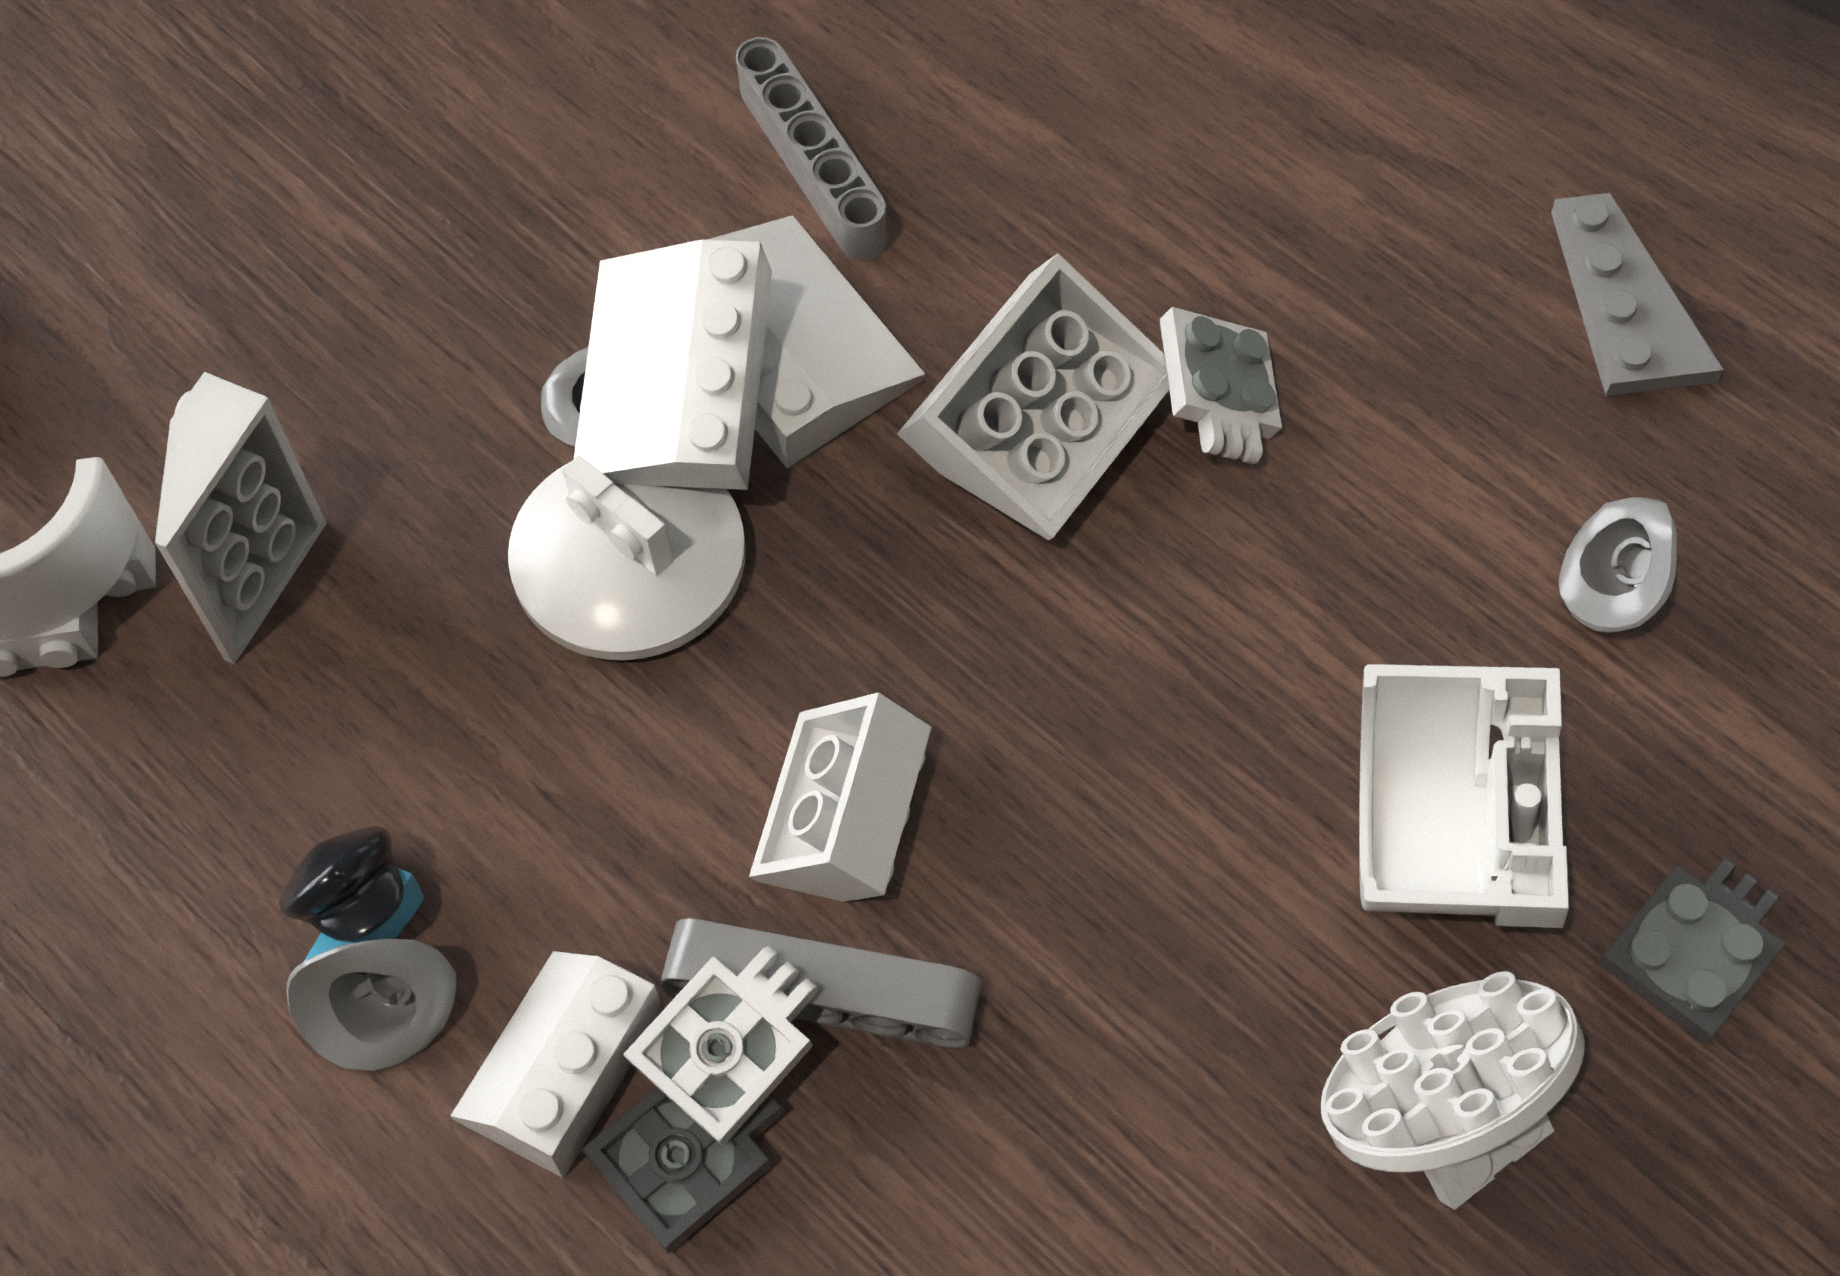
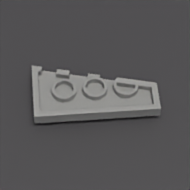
(1628, 308)

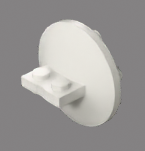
(624, 563)
(1455, 1082)

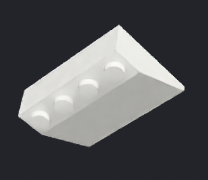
(823, 347)
(676, 365)
(1041, 400)
(232, 509)

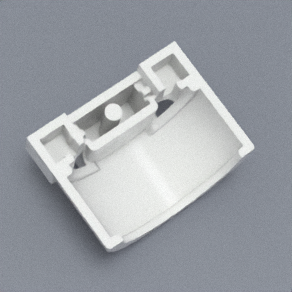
(64, 569)
(1445, 820)

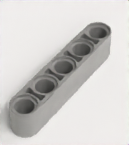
(812, 148)
(854, 985)

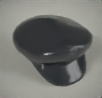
(346, 885)

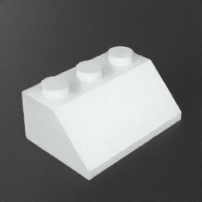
(842, 799)
(559, 1059)

